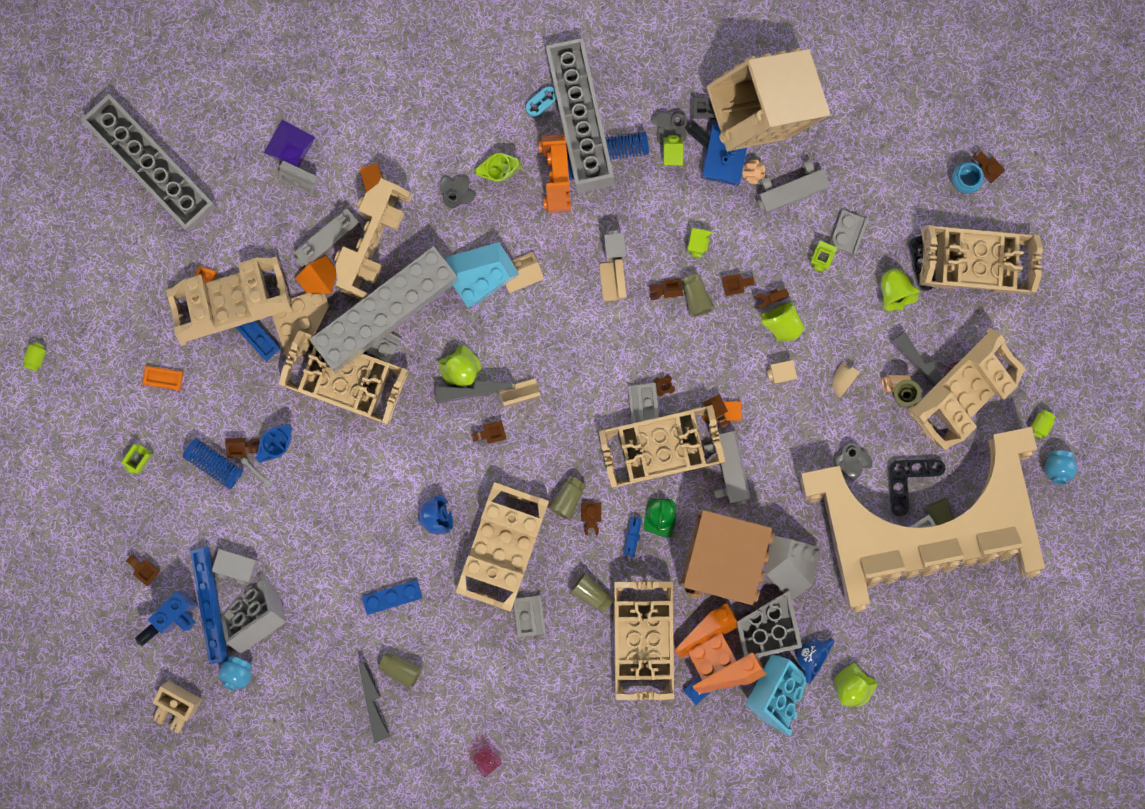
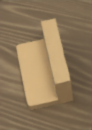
(528, 271)
(613, 281)
(523, 392)

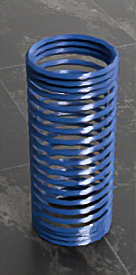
(640, 136)
(230, 480)

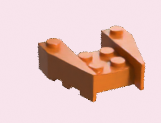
(559, 187)
(714, 655)

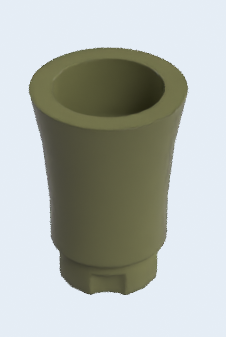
(697, 296)
(907, 387)
(567, 498)
(939, 511)
(591, 593)
(400, 670)

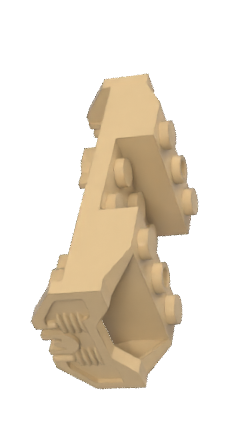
(378, 211)
(979, 260)
(228, 300)
(352, 388)
(968, 389)
(662, 446)
(502, 546)
(644, 640)

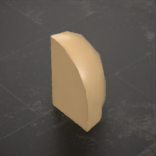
(843, 379)

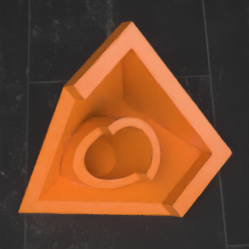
(318, 276)

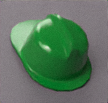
(660, 517)

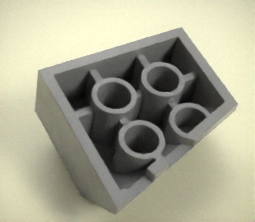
(791, 565)
(253, 616)
(770, 628)

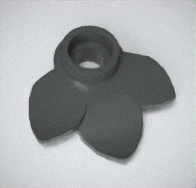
(668, 127)
(457, 188)
(853, 463)

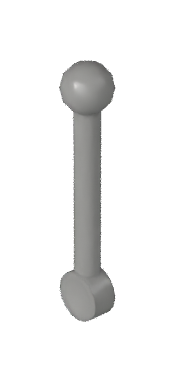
(267, 483)

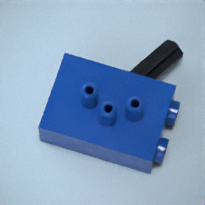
(719, 164)
(168, 616)

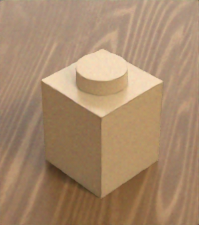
(782, 372)

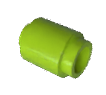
(34, 356)
(1043, 424)

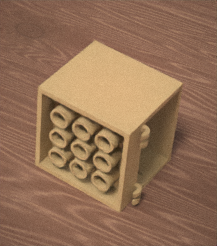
(767, 99)

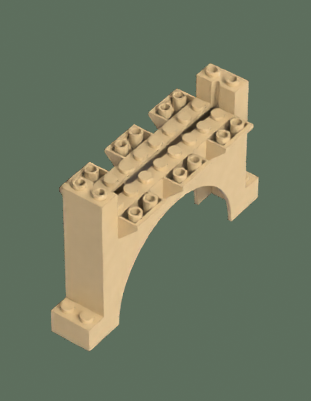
(880, 551)

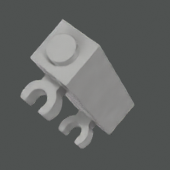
(793, 191)
(327, 238)
(733, 470)

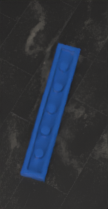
(208, 605)

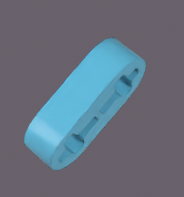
(544, 105)

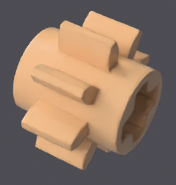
(753, 171)

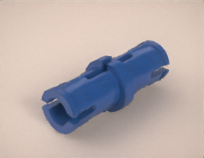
(632, 537)

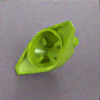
(499, 167)

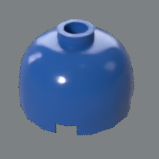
(435, 517)

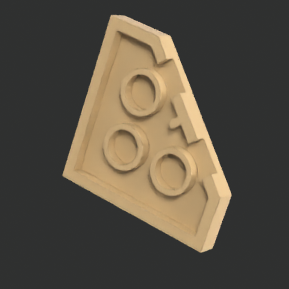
(306, 316)

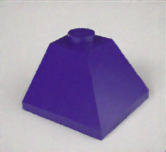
(289, 144)

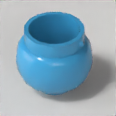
(967, 178)
(1060, 467)
(235, 673)

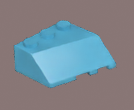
(481, 272)
(777, 693)

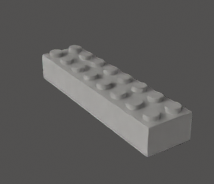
(580, 115)
(148, 163)
(384, 309)

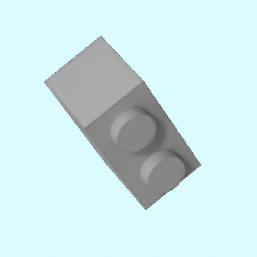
(614, 246)
(234, 566)

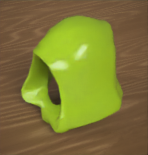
(895, 286)
(784, 322)
(460, 367)
(852, 689)

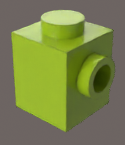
(673, 150)

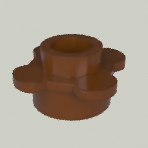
(668, 389)

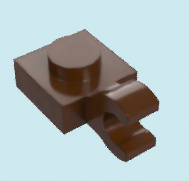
(990, 168)
(735, 284)
(668, 288)
(776, 295)
(719, 410)
(492, 432)
(239, 448)
(144, 571)

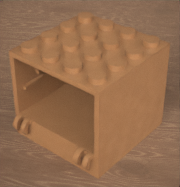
(726, 558)

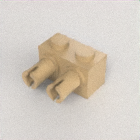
(176, 701)

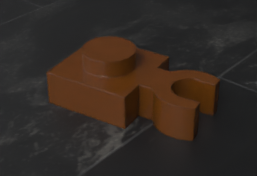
(591, 513)

